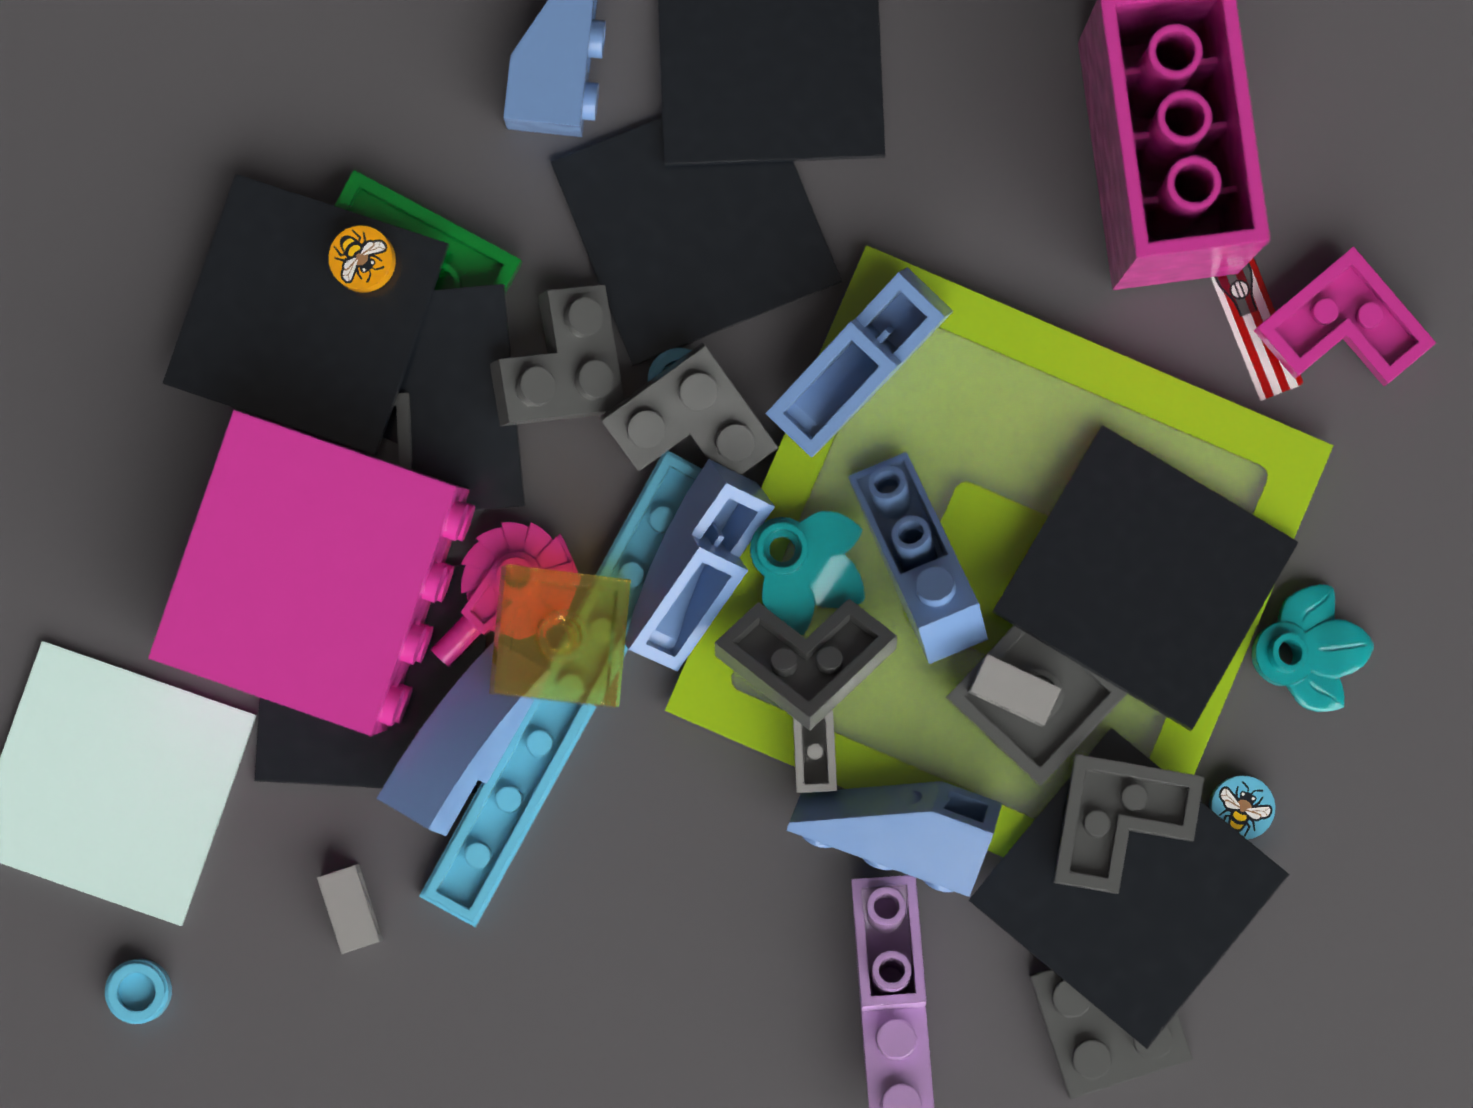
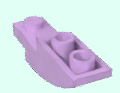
(892, 992)

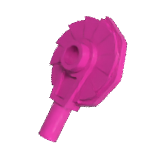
(508, 545)

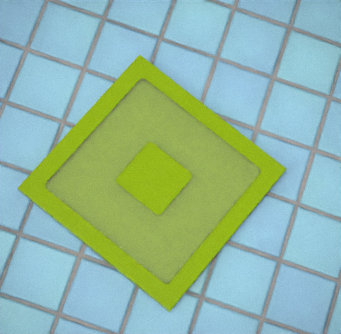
(995, 429)

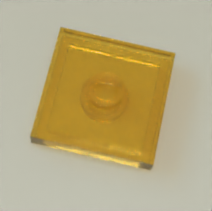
(559, 636)

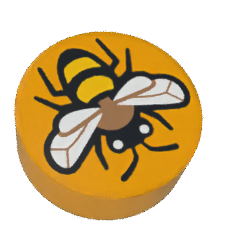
(362, 259)

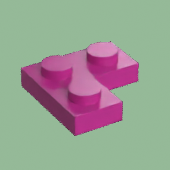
(1349, 305)

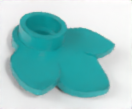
(816, 572)
(1320, 649)

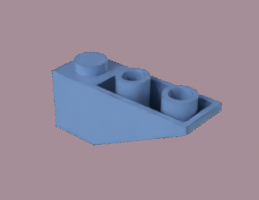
(552, 68)
(919, 558)
(911, 828)

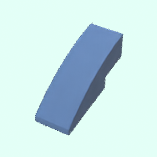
(859, 361)
(696, 564)
(454, 749)

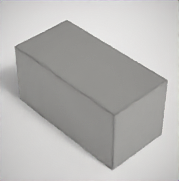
(1014, 690)
(815, 756)
(350, 909)

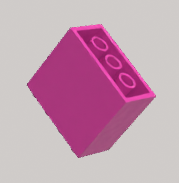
(1172, 140)
(312, 575)

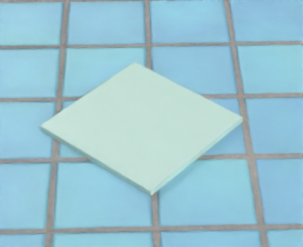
(116, 782)

